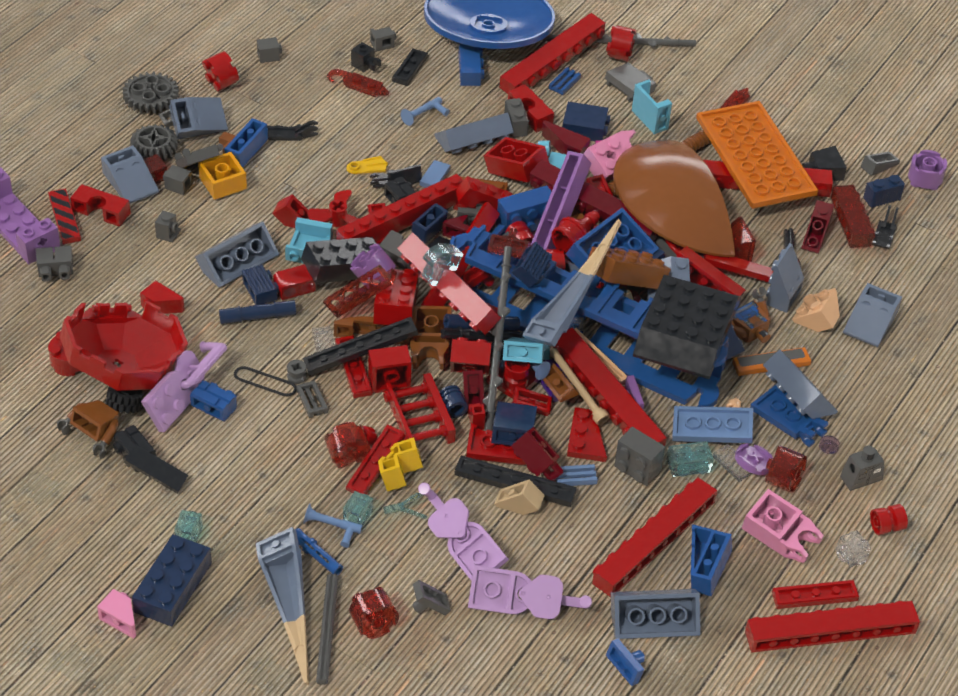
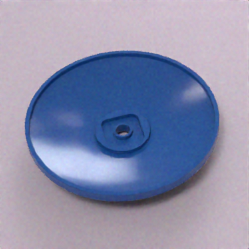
(491, 22)

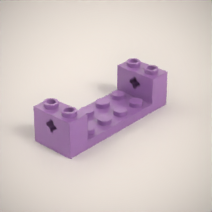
(21, 226)

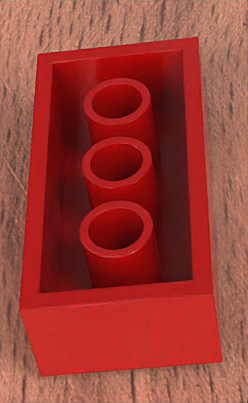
(398, 299)

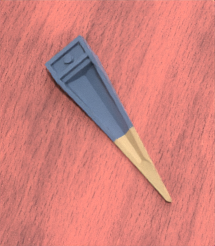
(558, 314)
(282, 568)

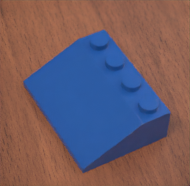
(627, 237)

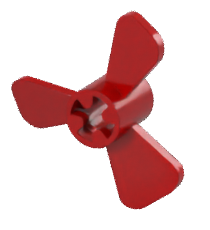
(337, 211)

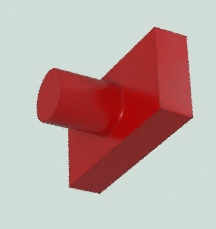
(475, 276)

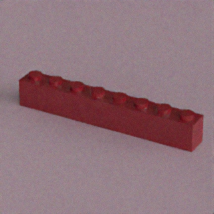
(590, 197)

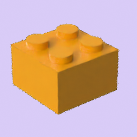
(222, 175)

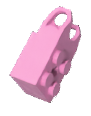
(606, 153)
(781, 526)

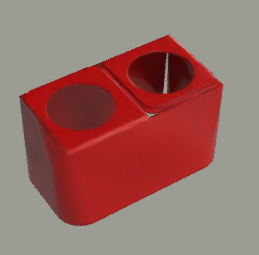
(294, 282)

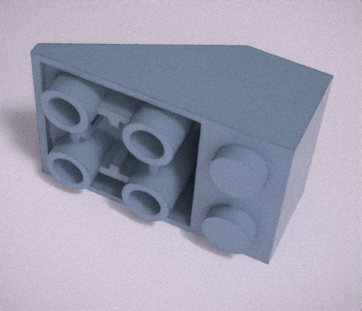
(197, 116)
(129, 174)
(785, 280)
(873, 314)

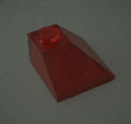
(743, 240)

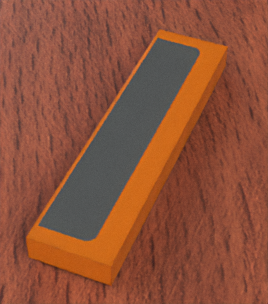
(754, 363)

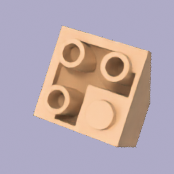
(818, 311)

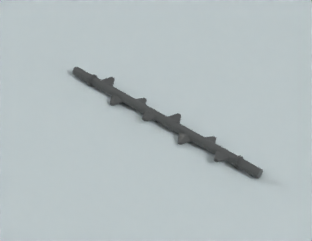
(643, 41)
(497, 331)

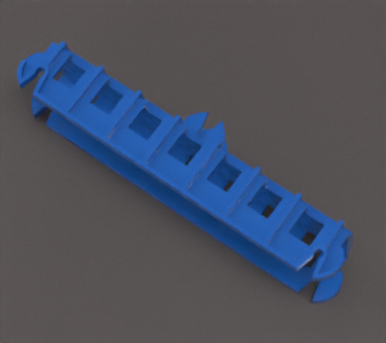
(605, 305)

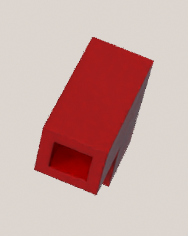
(477, 415)

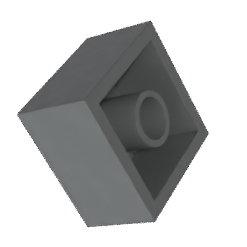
(639, 456)

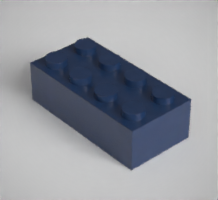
(172, 580)

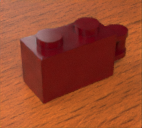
(537, 454)

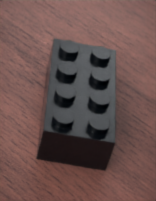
(333, 258)

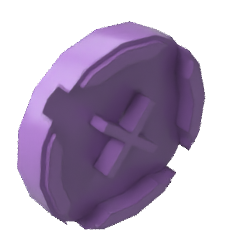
(753, 458)

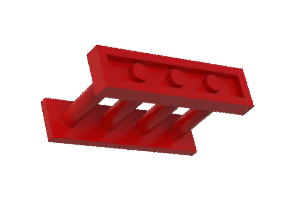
(434, 401)

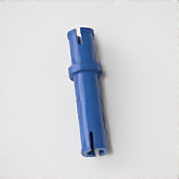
(333, 566)

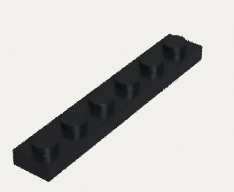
(359, 346)
(505, 477)

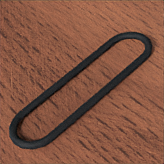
(263, 387)

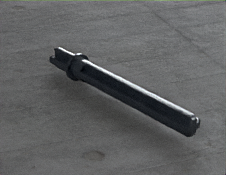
(471, 334)

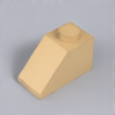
(520, 498)

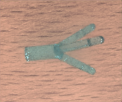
(400, 506)

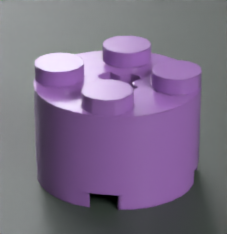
(927, 170)
(366, 261)

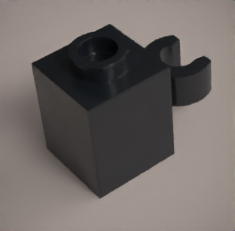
(364, 58)

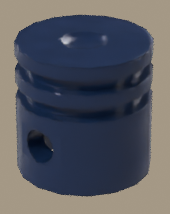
(453, 401)

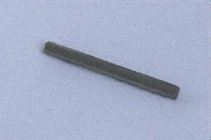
(327, 629)

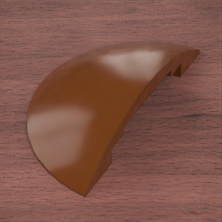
(674, 196)

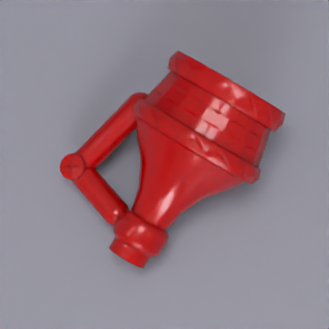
(572, 230)

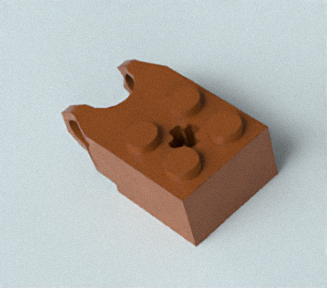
(428, 342)

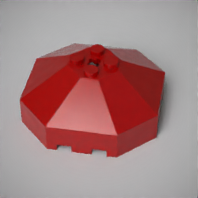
(140, 343)

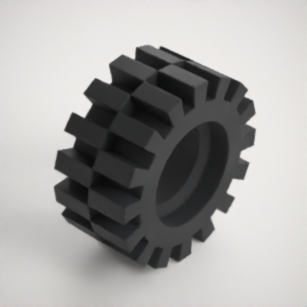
(124, 400)

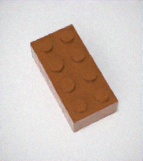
(631, 268)

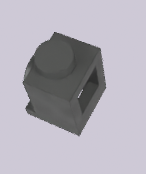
(382, 38)
(167, 226)

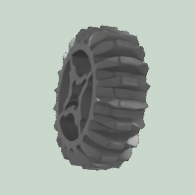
(155, 140)

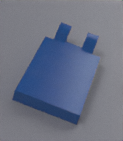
(783, 414)

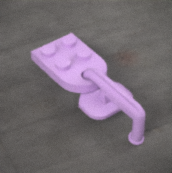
(173, 391)
(452, 522)
(498, 589)

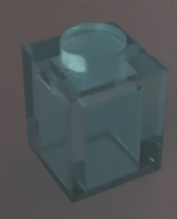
(358, 508)
(189, 525)

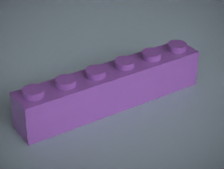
(562, 197)

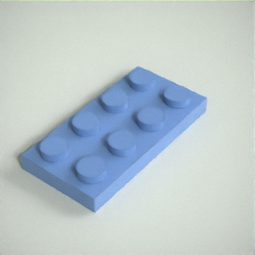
(712, 424)

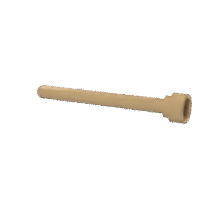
(599, 415)

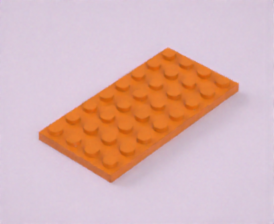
(756, 154)

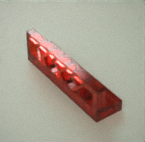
(361, 294)

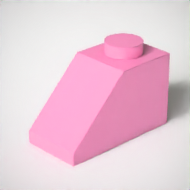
(118, 612)

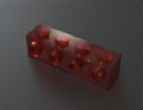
(852, 216)

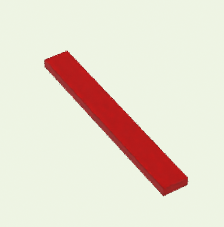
(487, 215)

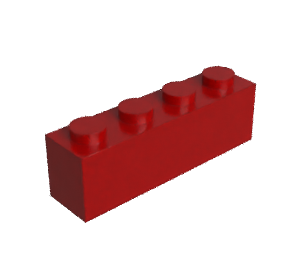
(708, 275)

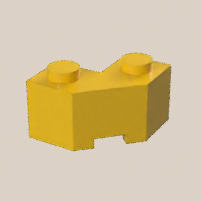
(402, 459)

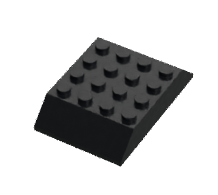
(686, 326)

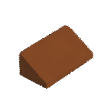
(559, 384)

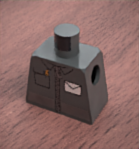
(863, 468)

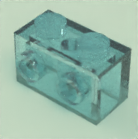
(689, 459)

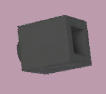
(268, 50)
(177, 179)

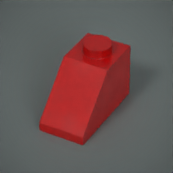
(289, 209)
(163, 297)

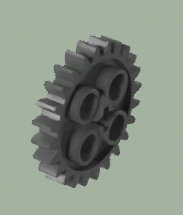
(150, 92)

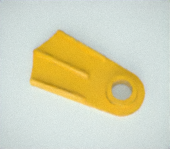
(368, 165)

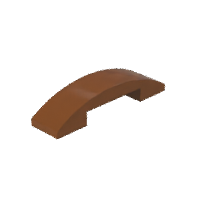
(358, 325)

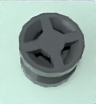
(296, 371)

